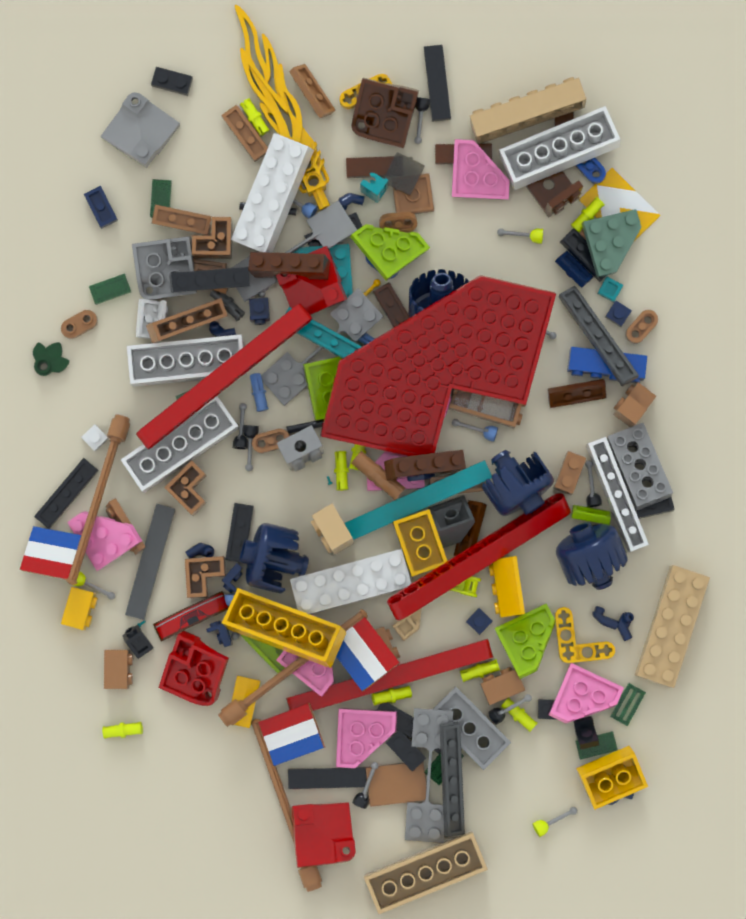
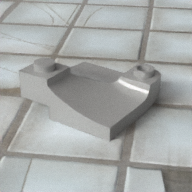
(140, 129)
(159, 258)

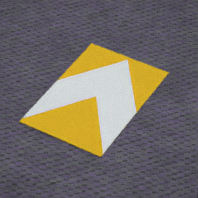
(619, 198)

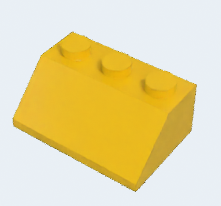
(507, 587)
(612, 777)

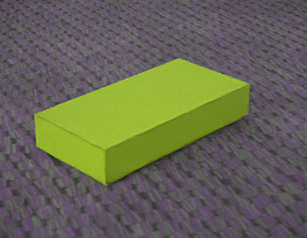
(591, 514)

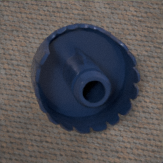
(432, 288)
(517, 485)
(269, 554)
(590, 554)

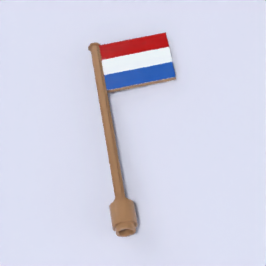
(62, 553)
(361, 654)
(282, 740)

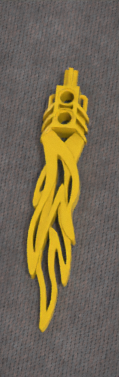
(270, 107)

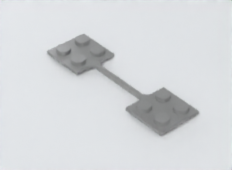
(328, 227)
(354, 317)
(426, 819)

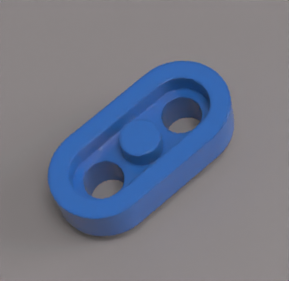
(590, 167)

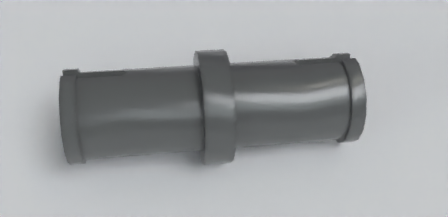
(229, 305)

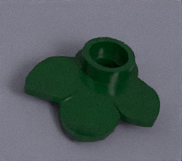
(51, 356)

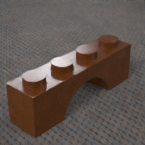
(271, 264)
(424, 464)

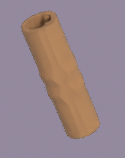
(377, 475)

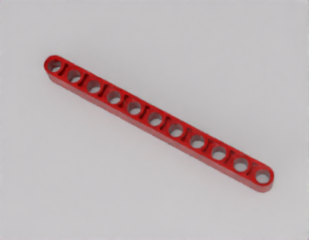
(224, 376)
(478, 557)
(397, 676)

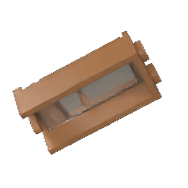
(487, 408)

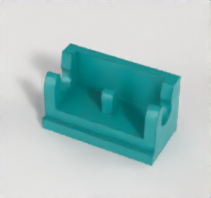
(374, 189)

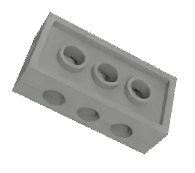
(306, 439)
(646, 455)
(483, 727)

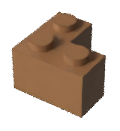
(218, 244)
(634, 405)
(183, 486)
(199, 570)

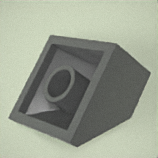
(452, 520)

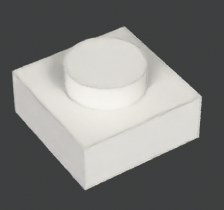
(94, 437)

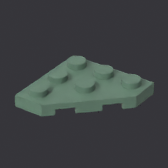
(610, 240)

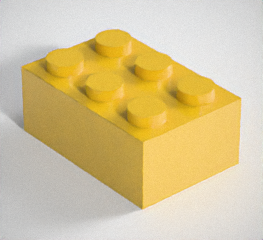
(420, 542)

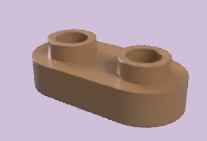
(398, 222)
(79, 325)
(641, 326)
(270, 439)

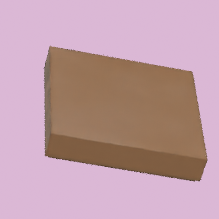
(420, 199)

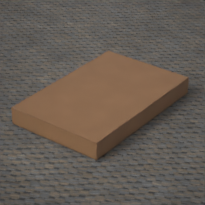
(396, 784)

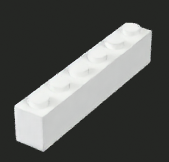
(617, 494)

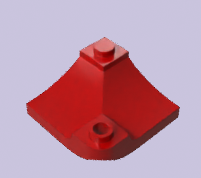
(314, 293)
(193, 670)
(322, 833)

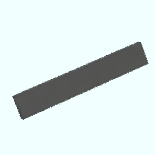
(598, 336)
(150, 561)
(452, 779)

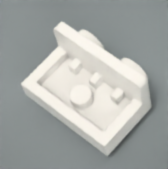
(149, 312)

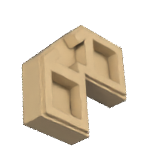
(408, 625)

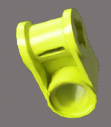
(463, 588)

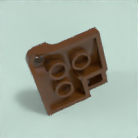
(385, 112)

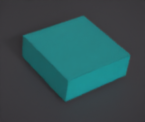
(610, 289)

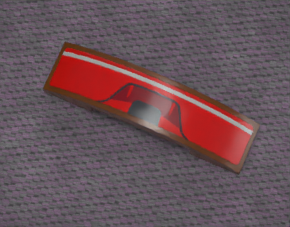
(191, 616)

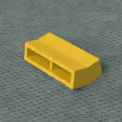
(243, 688)

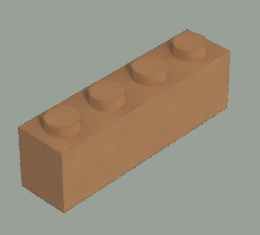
(186, 320)

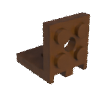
(556, 198)

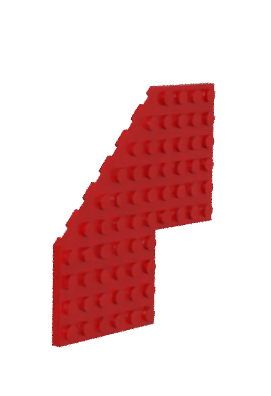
(471, 341)

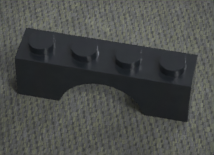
(209, 279)

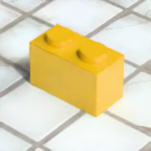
(79, 608)

